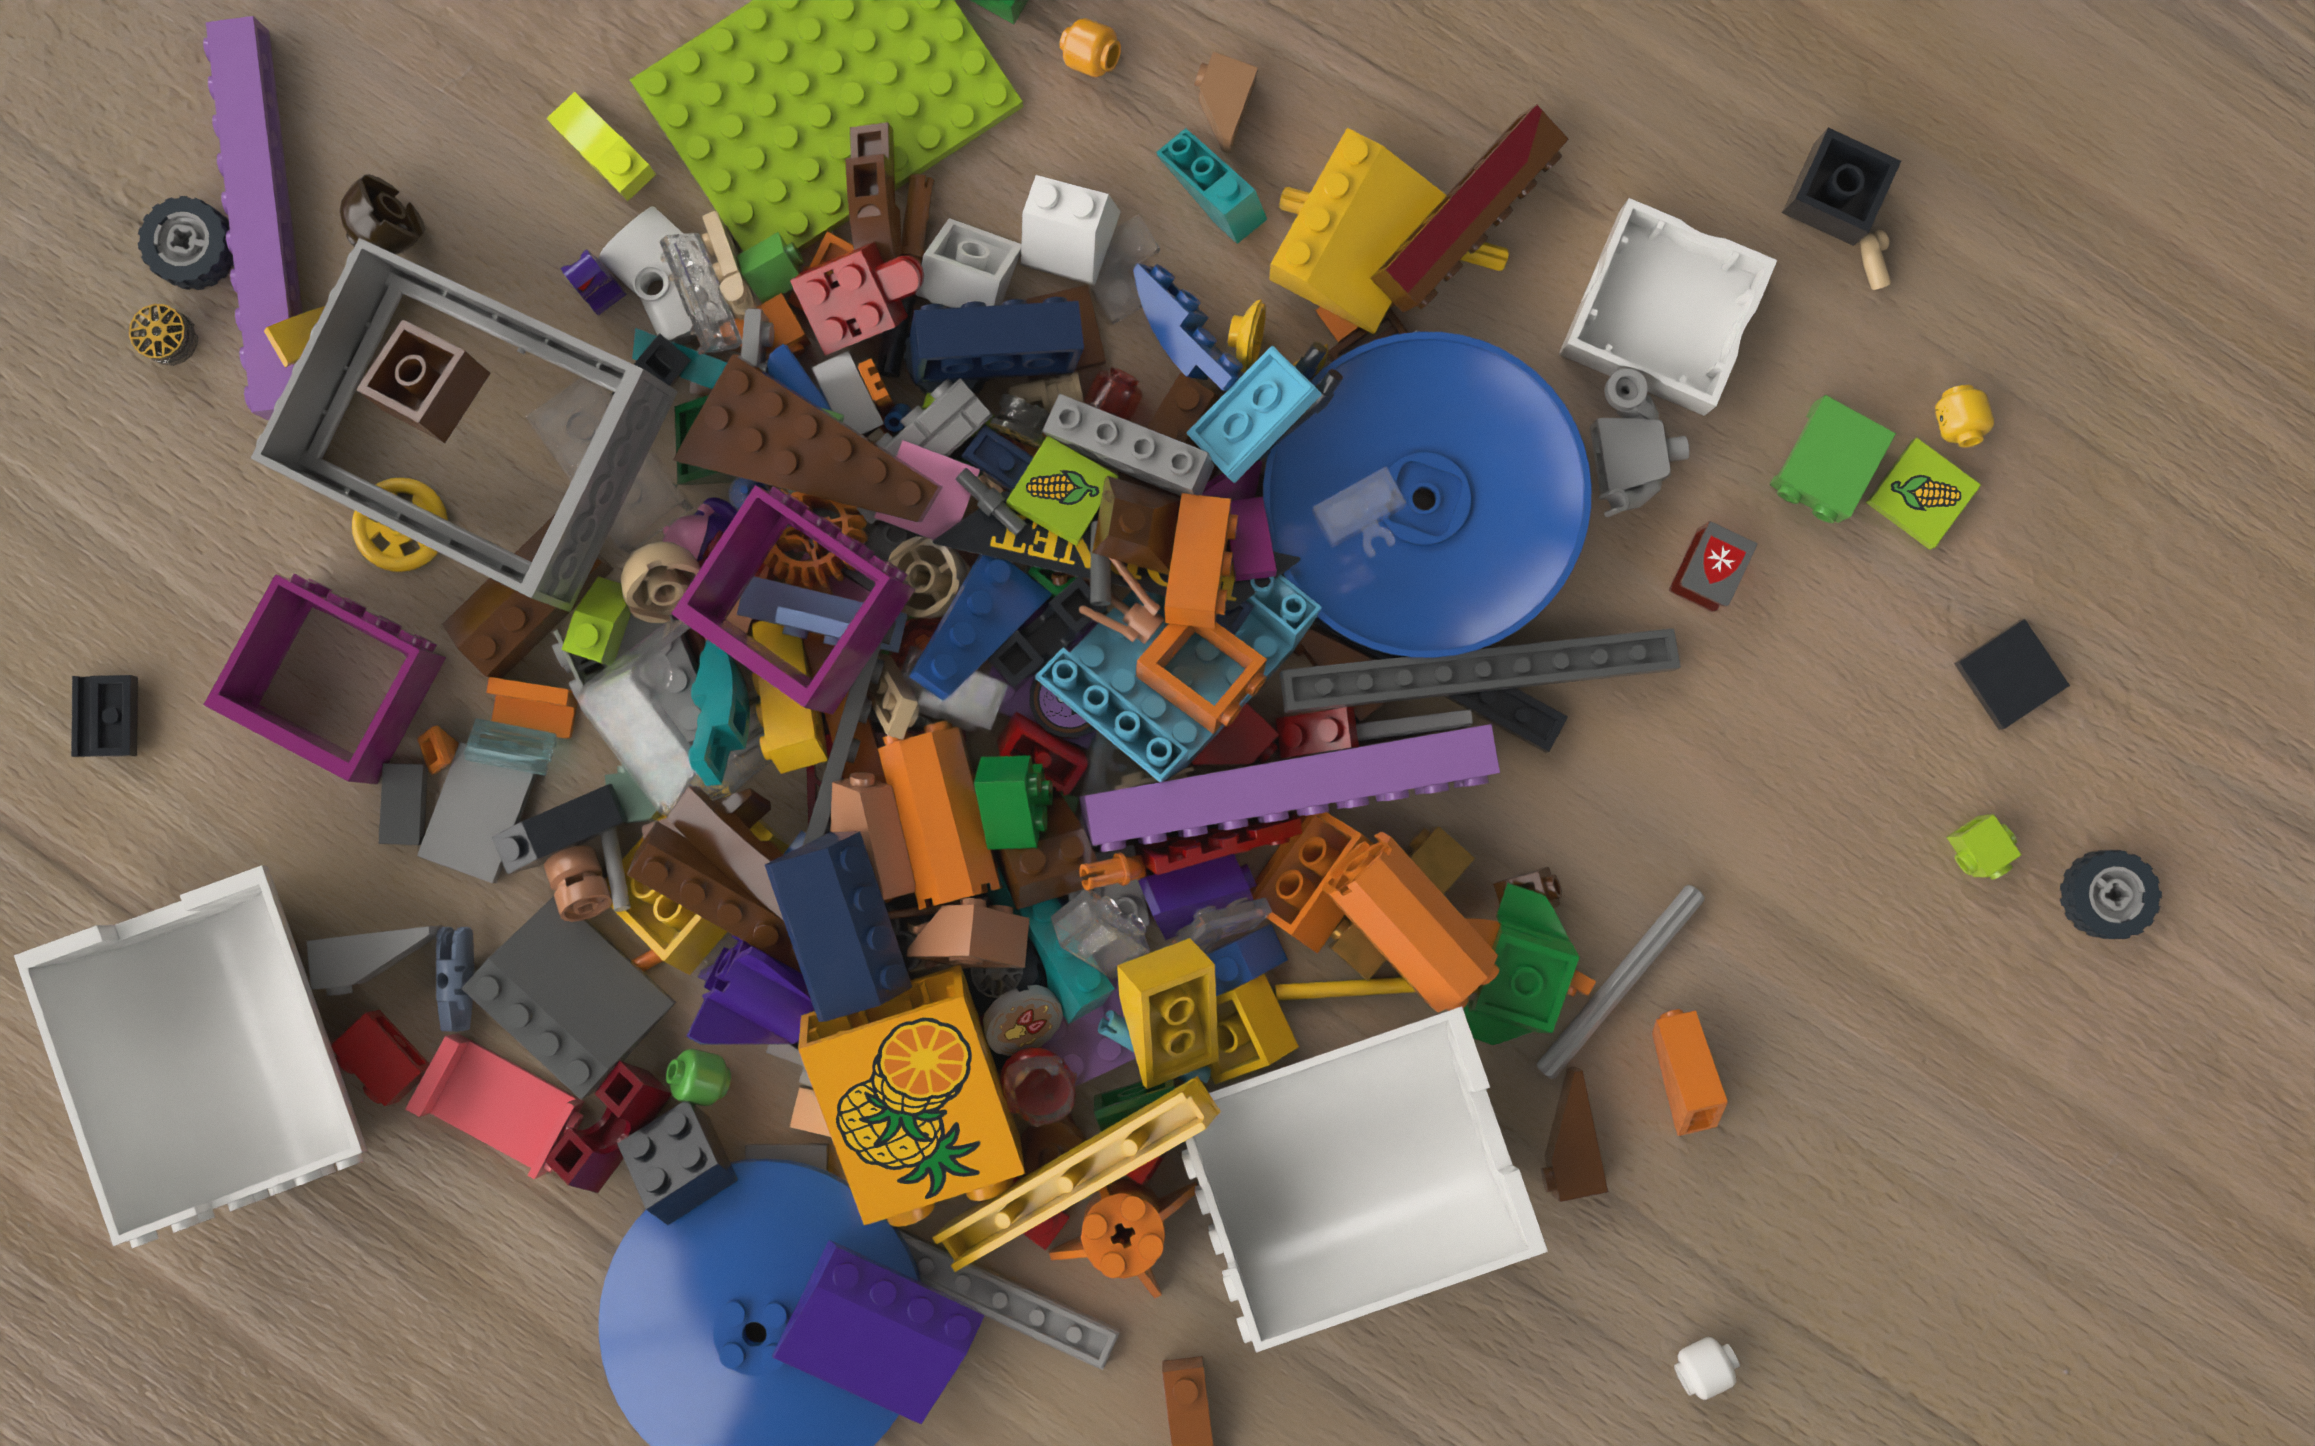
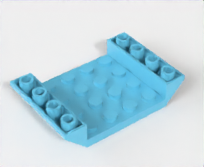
(1103, 686)

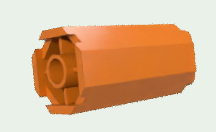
(939, 814)
(1411, 923)

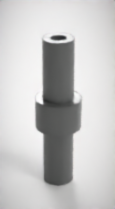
(991, 501)

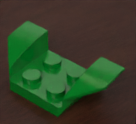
(1533, 974)

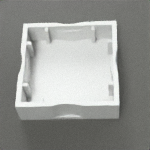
(1668, 306)

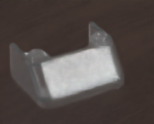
(642, 734)

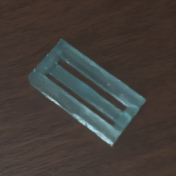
(544, 756)

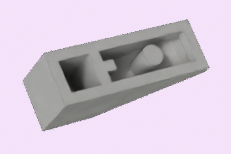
(359, 958)

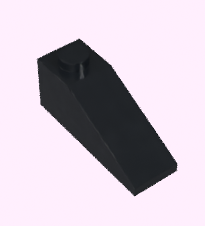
(559, 828)

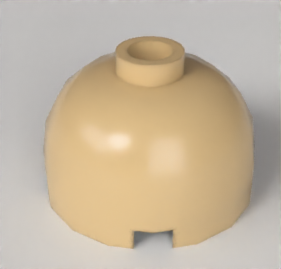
(933, 572)
(657, 580)

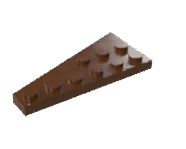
(782, 439)

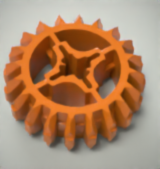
(822, 564)

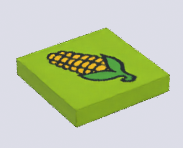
(1060, 490)
(1923, 493)

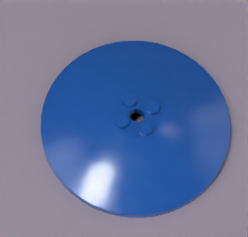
(1503, 479)
(689, 1288)

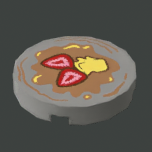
(1022, 1020)

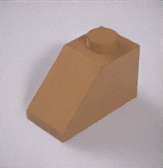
(1224, 95)

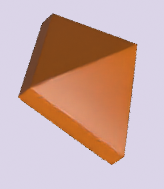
(437, 748)

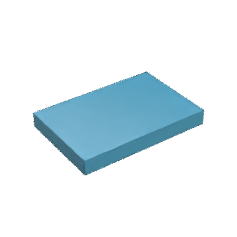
(1253, 413)

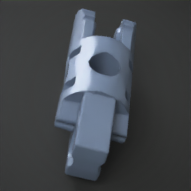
(453, 971)

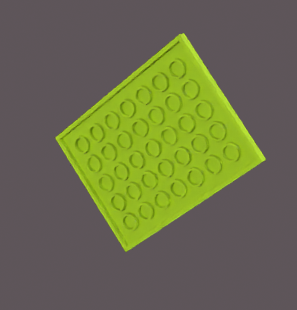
(775, 86)

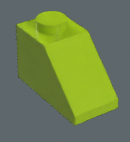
(598, 623)

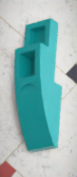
(724, 715)

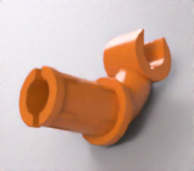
(1119, 870)

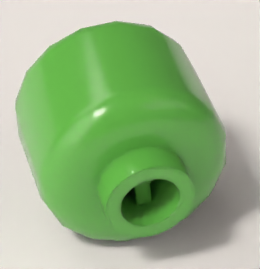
(698, 1077)

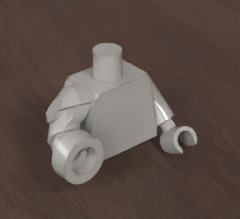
(1633, 449)

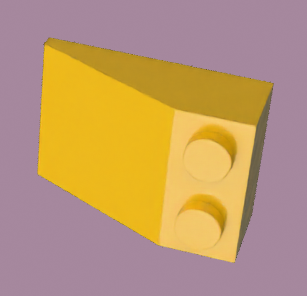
(1170, 1011)

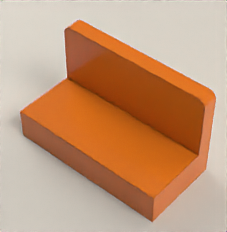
(533, 706)

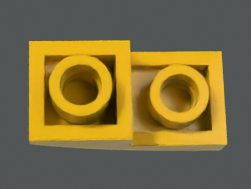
(292, 335)

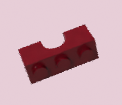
(592, 1155)

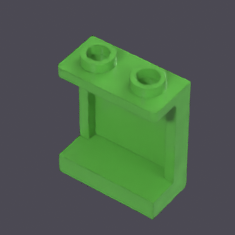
(1832, 460)

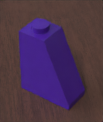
(1183, 892)

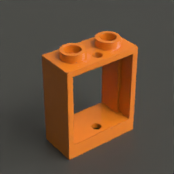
(1152, 672)

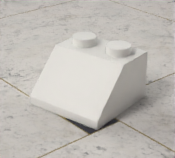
(1067, 229)
(967, 266)

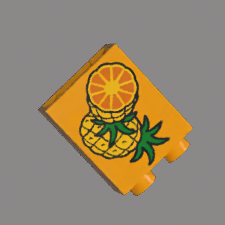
(913, 1101)

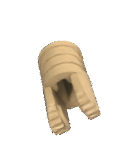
(1046, 392)

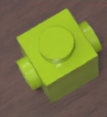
(1984, 847)

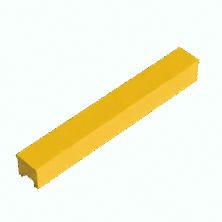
(1079, 1172)

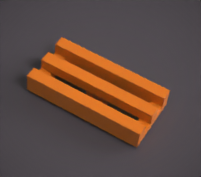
(876, 386)

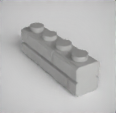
(939, 427)

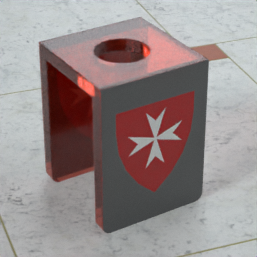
(1712, 567)

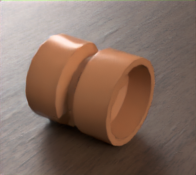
(578, 883)

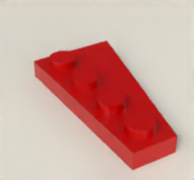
(1188, 851)

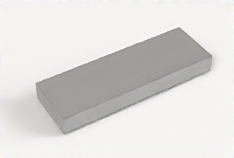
(1414, 725)

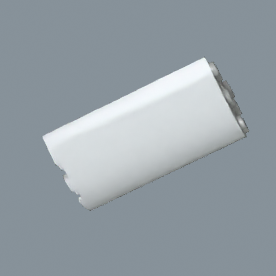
(191, 1058)
(1359, 1181)

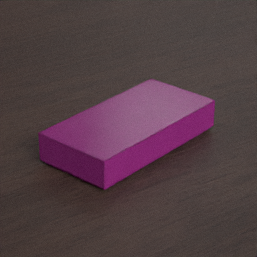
(1252, 547)

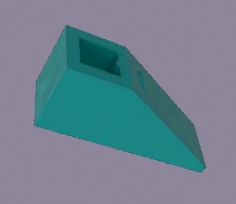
(1213, 185)

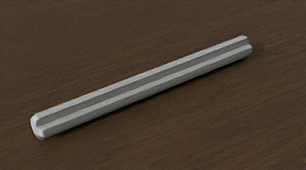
(1620, 981)

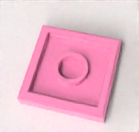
(950, 502)

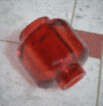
(1115, 393)

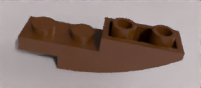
(872, 190)

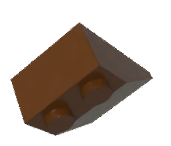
(1053, 866)

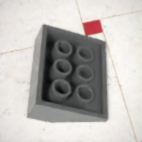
(569, 998)

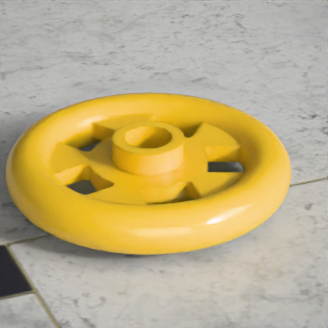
(393, 557)

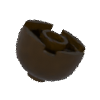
(378, 217)

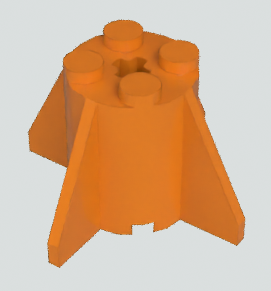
(1128, 1252)

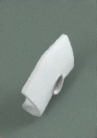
(636, 261)

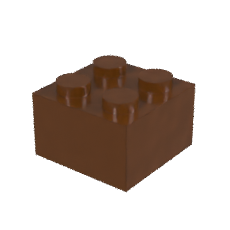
(423, 381)

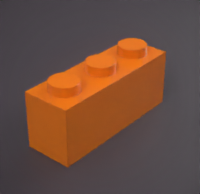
(1200, 561)

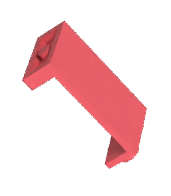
(496, 1102)

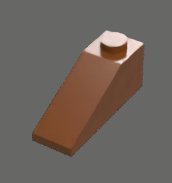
(1187, 1402)

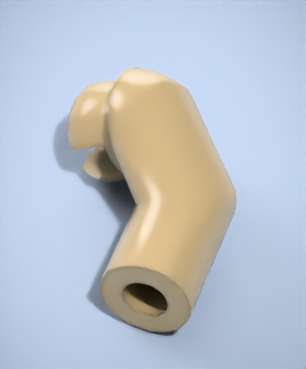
(1873, 260)

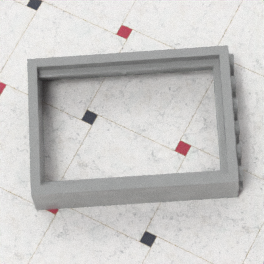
(336, 361)

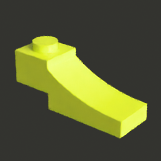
(601, 146)

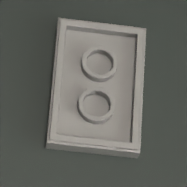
(471, 810)

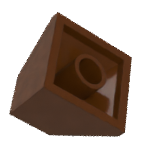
(1136, 525)

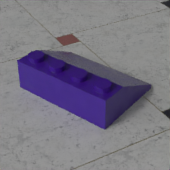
(877, 1333)

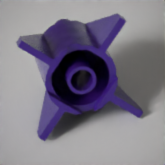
(750, 1000)

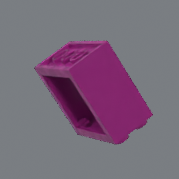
(737, 560)
(266, 645)

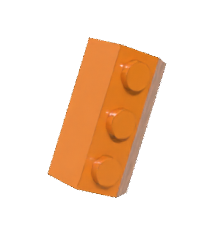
(1296, 877)

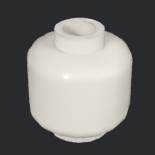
(1706, 1368)

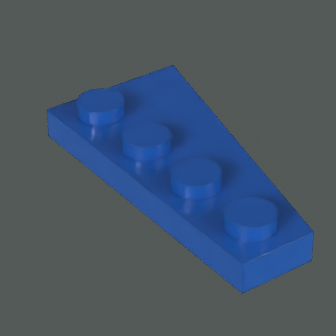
(979, 620)

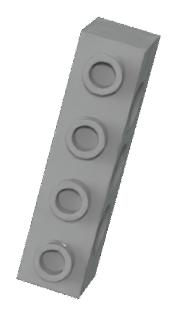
(1129, 447)

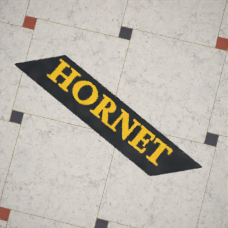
(1049, 551)

